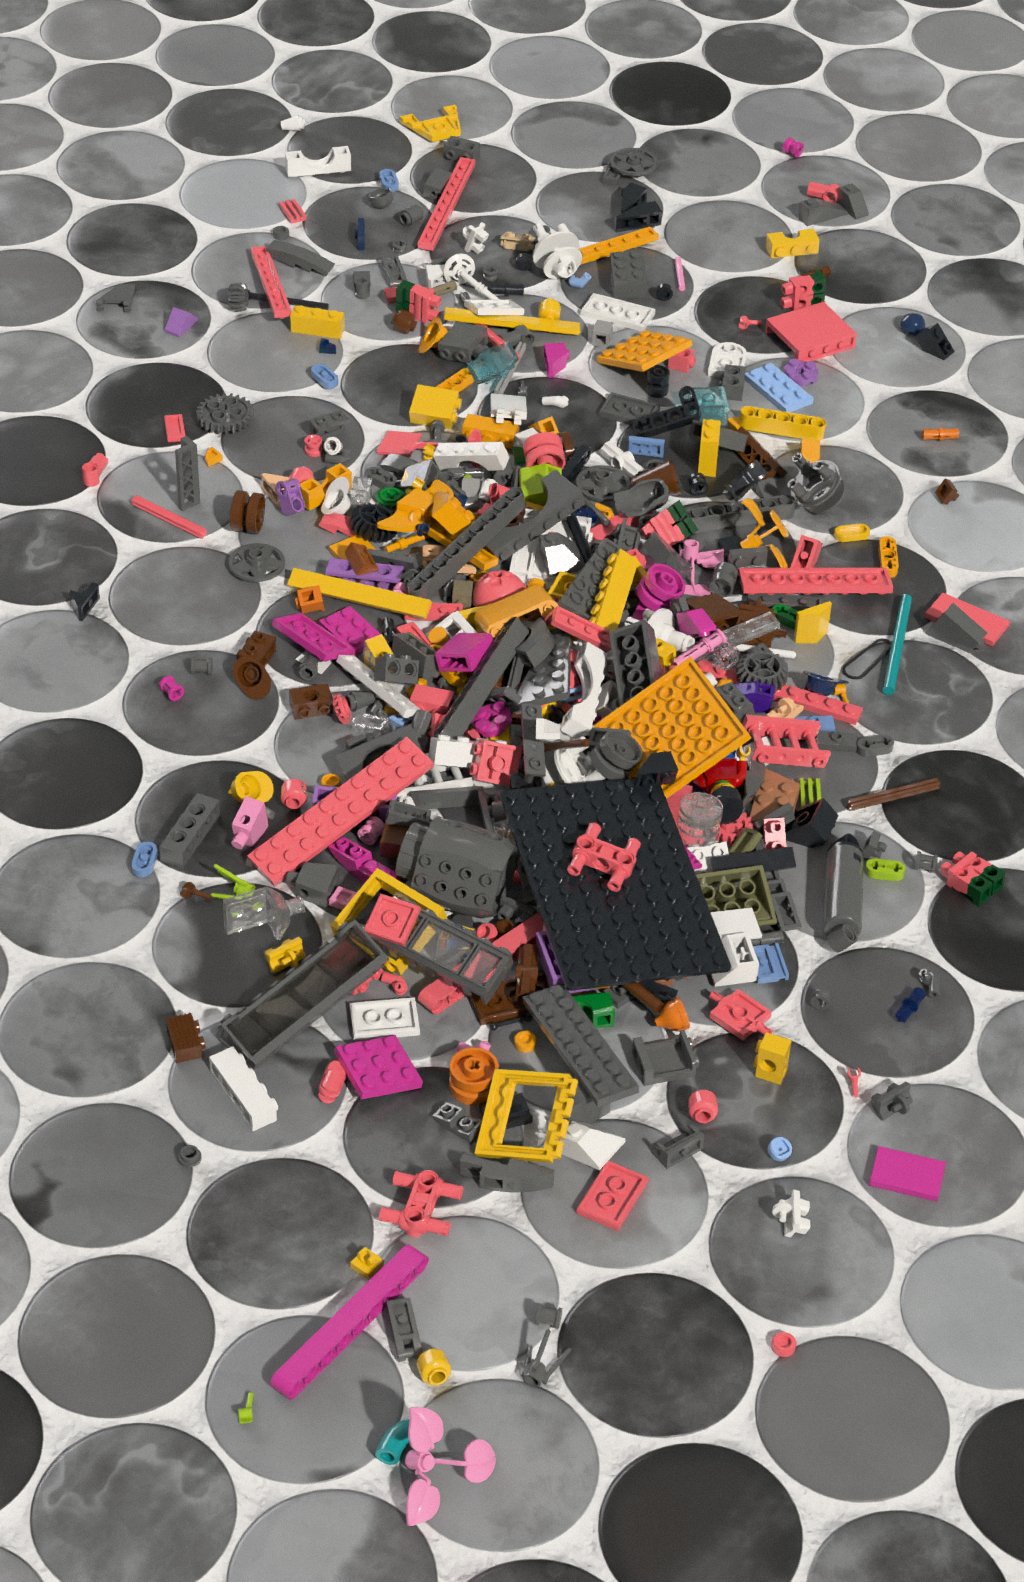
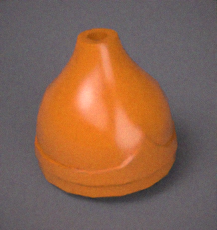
(673, 1016)

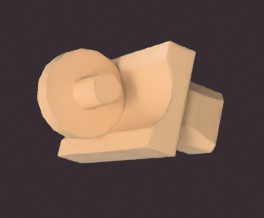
(786, 709)

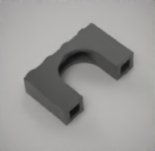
(358, 758)

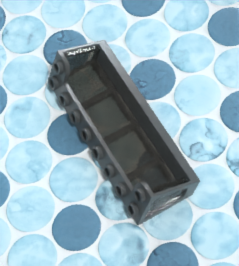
(302, 995)

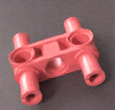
(604, 857)
(417, 1214)

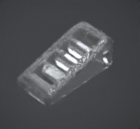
(371, 726)

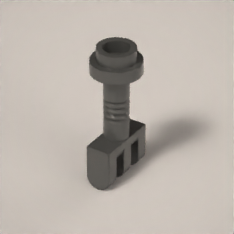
(437, 427)

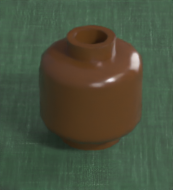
(403, 321)

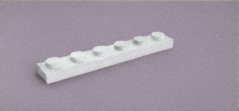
(382, 689)

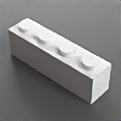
(454, 751)
(243, 1088)

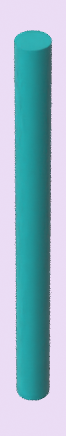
(897, 645)

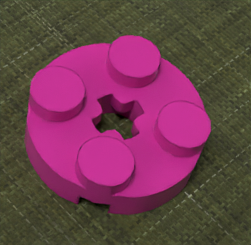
(500, 715)

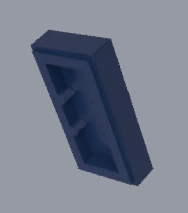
(360, 234)

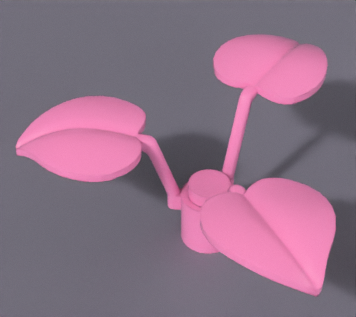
(706, 559)
(423, 1432)

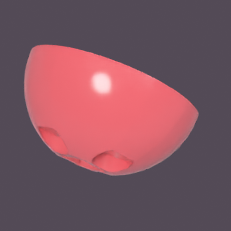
(495, 587)

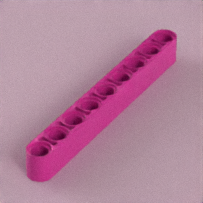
(348, 1322)

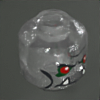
(725, 656)

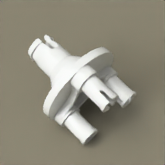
(664, 627)

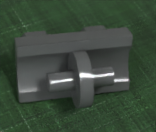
(515, 910)
(895, 1100)

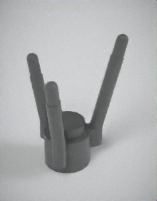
(535, 1372)

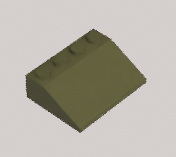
(739, 890)

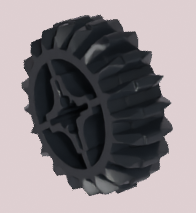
(365, 520)

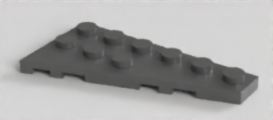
(581, 593)

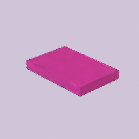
(907, 1173)

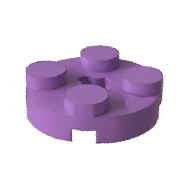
(808, 370)

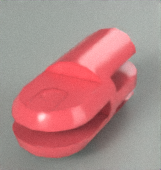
(331, 1082)

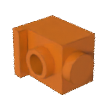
(310, 599)

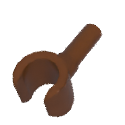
(189, 889)

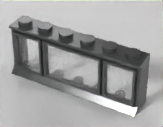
(453, 954)

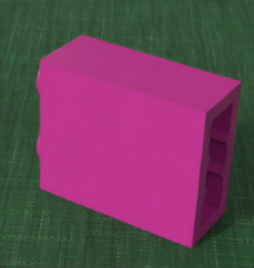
(463, 652)

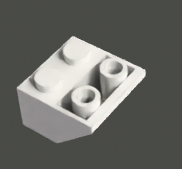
(742, 960)

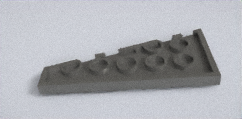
(551, 678)

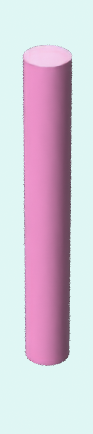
(680, 277)

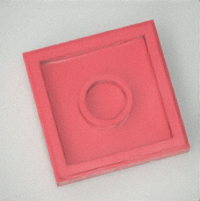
(392, 920)

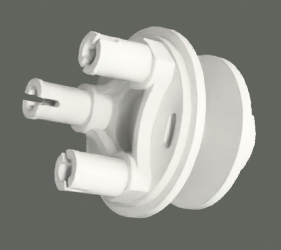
(556, 252)
(570, 767)

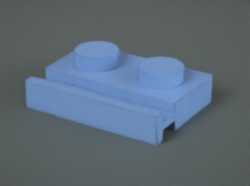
(771, 964)

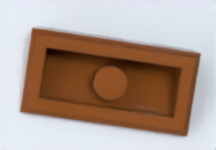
(360, 559)

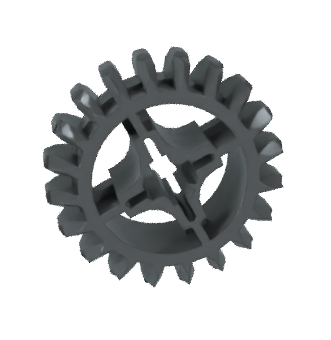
(763, 668)

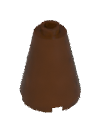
(664, 471)

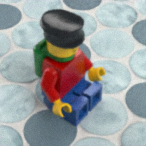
(722, 783)

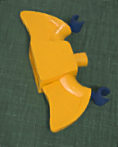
(416, 510)

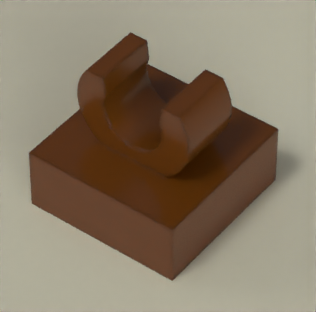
(947, 492)

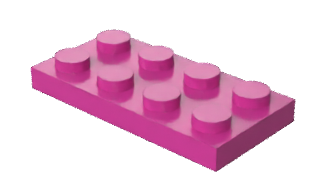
(312, 636)

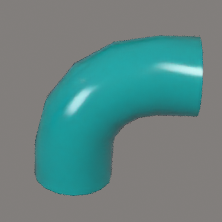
(393, 1443)

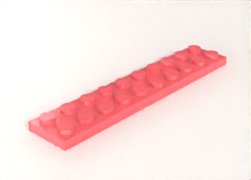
(340, 811)

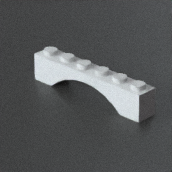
(590, 666)

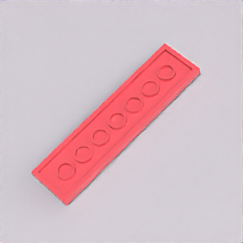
(815, 580)

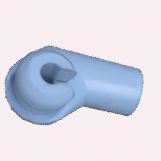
(579, 282)

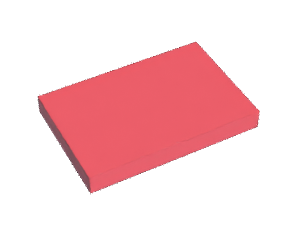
(612, 1195)

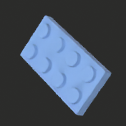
(778, 388)

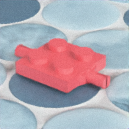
(740, 1014)

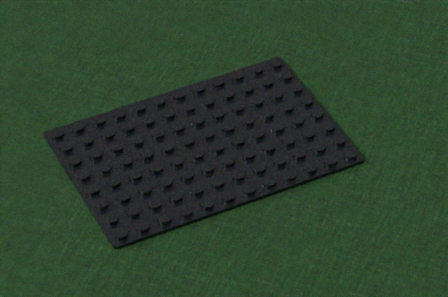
(604, 937)

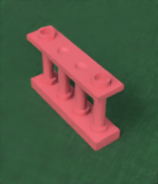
(785, 728)

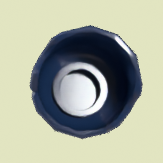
(912, 323)

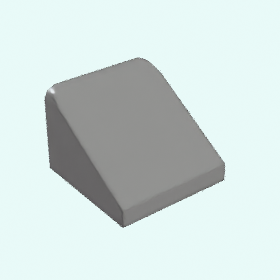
(471, 486)

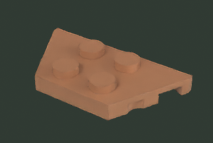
(772, 794)

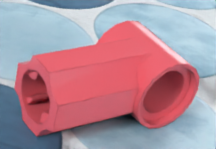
(823, 191)
(93, 469)

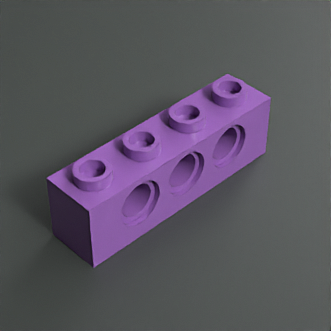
(384, 578)

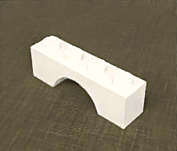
(336, 161)
(488, 454)

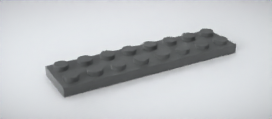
(580, 1045)

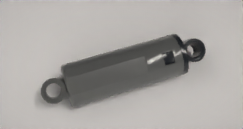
(843, 892)

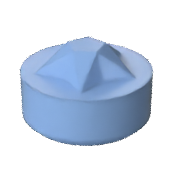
(779, 1149)

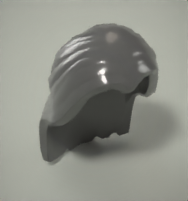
(641, 498)

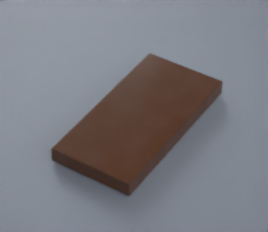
(503, 1003)

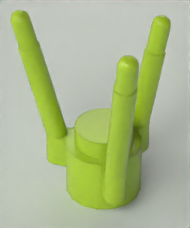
(240, 887)

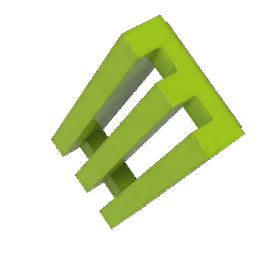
(809, 783)

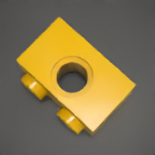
(772, 1058)

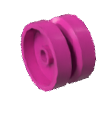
(660, 586)

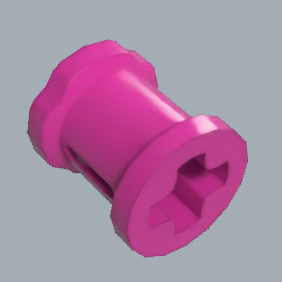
(171, 688)

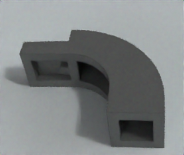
(538, 643)

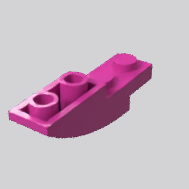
(357, 860)

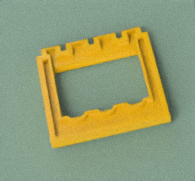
(498, 1108)

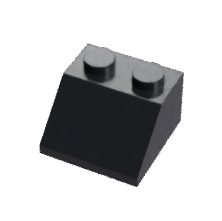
(811, 824)

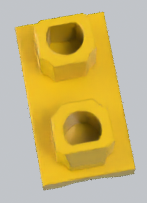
(285, 955)

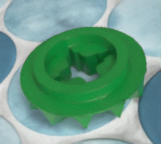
(393, 494)

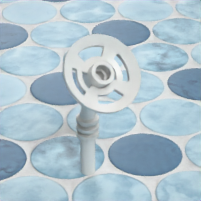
(463, 274)

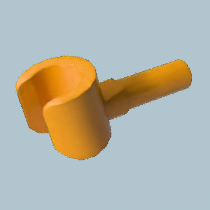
(840, 689)

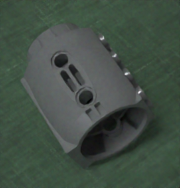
(458, 865)

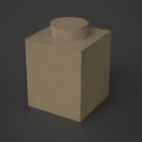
(463, 593)

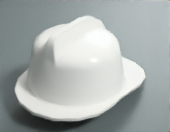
(336, 497)

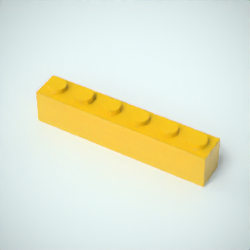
(614, 590)

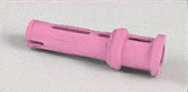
(706, 645)

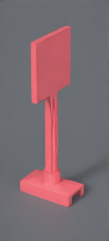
(405, 442)

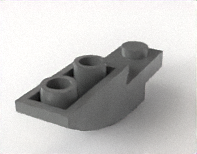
(514, 1177)

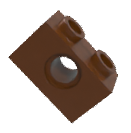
(311, 701)

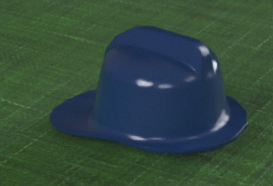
(821, 685)

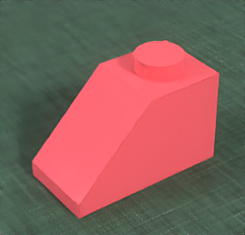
(806, 553)

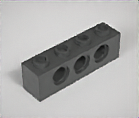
(189, 830)

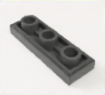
(394, 558)

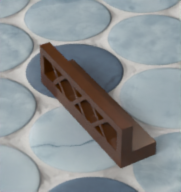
(763, 453)

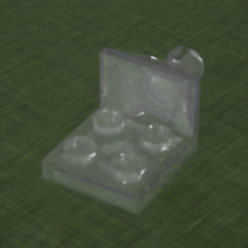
(259, 908)

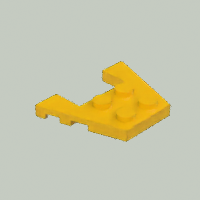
(436, 128)

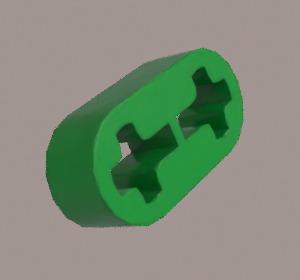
(785, 615)

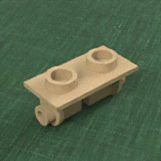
(510, 240)

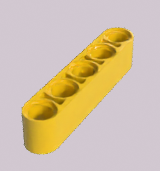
(782, 423)

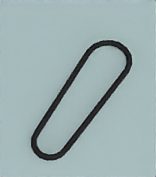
(862, 652)

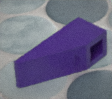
(761, 700)

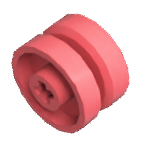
(544, 448)

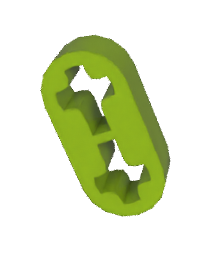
(885, 869)

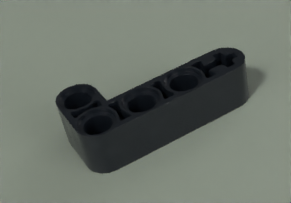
(666, 415)

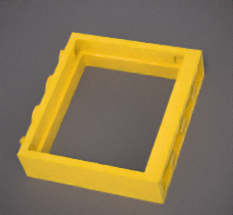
(382, 880)

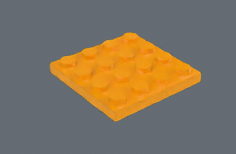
(644, 350)

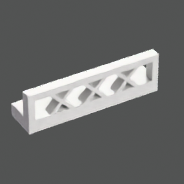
(549, 731)

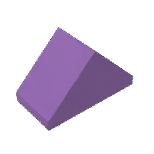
(179, 322)

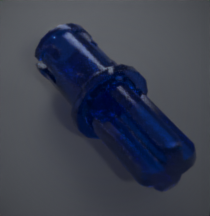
(910, 1004)

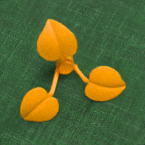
(755, 541)

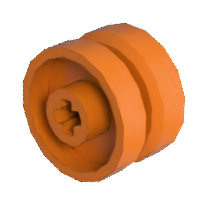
(472, 1075)

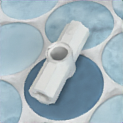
(622, 460)

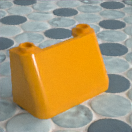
(535, 599)

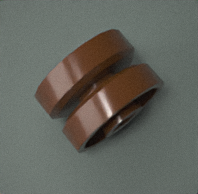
(247, 512)

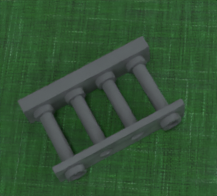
(524, 735)

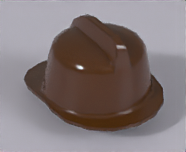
(252, 677)

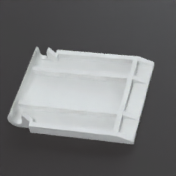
(528, 561)

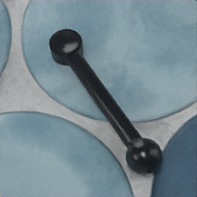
(527, 1017)

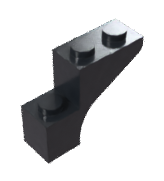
(744, 481)

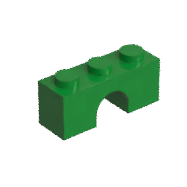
(598, 1008)

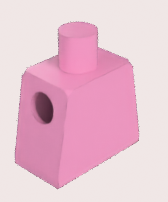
(249, 823)

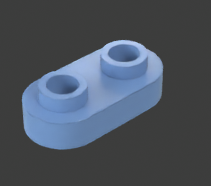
(389, 179)
(324, 376)
(144, 859)

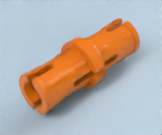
(940, 434)

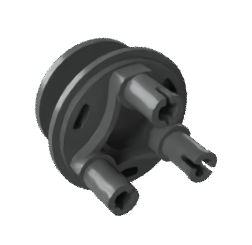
(817, 485)

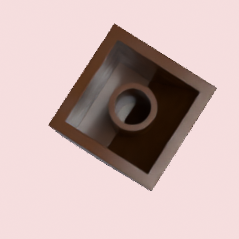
(718, 609)

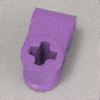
(290, 498)

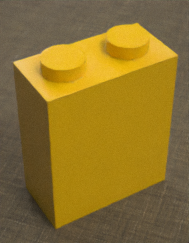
(434, 404)
(709, 447)

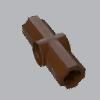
(526, 971)

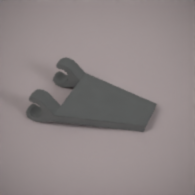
(119, 294)

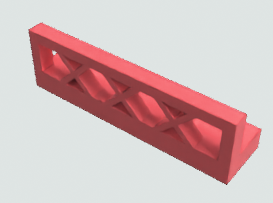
(579, 627)

